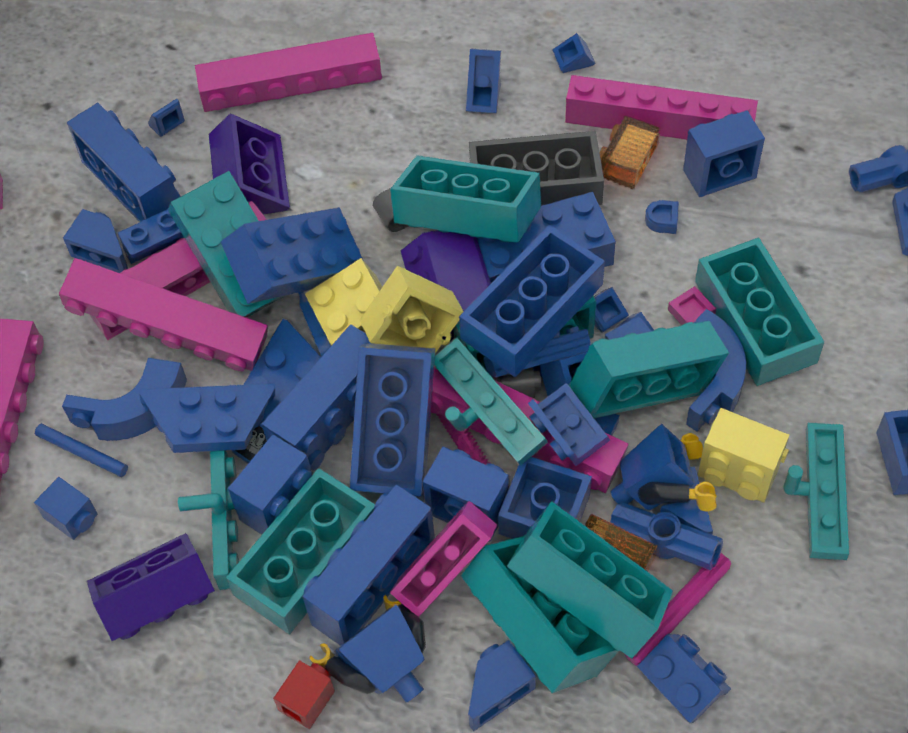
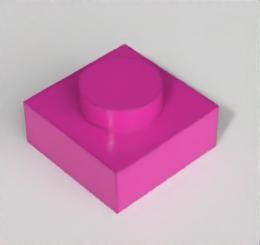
(689, 306)

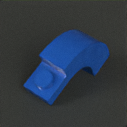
(726, 383)
(125, 415)

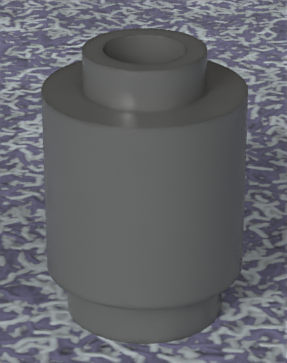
(525, 382)

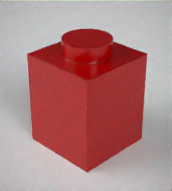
(305, 693)

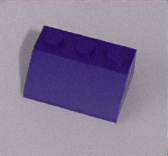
(253, 160)
(449, 261)
(149, 587)

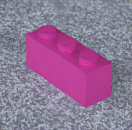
(443, 558)

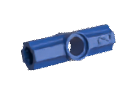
(881, 171)
(684, 543)

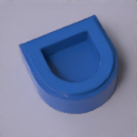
(662, 216)

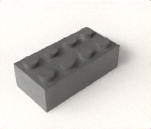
(566, 162)

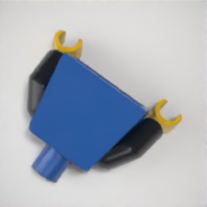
(661, 472)
(381, 654)

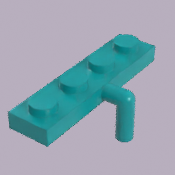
(486, 402)
(824, 490)
(223, 527)

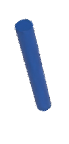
(81, 450)

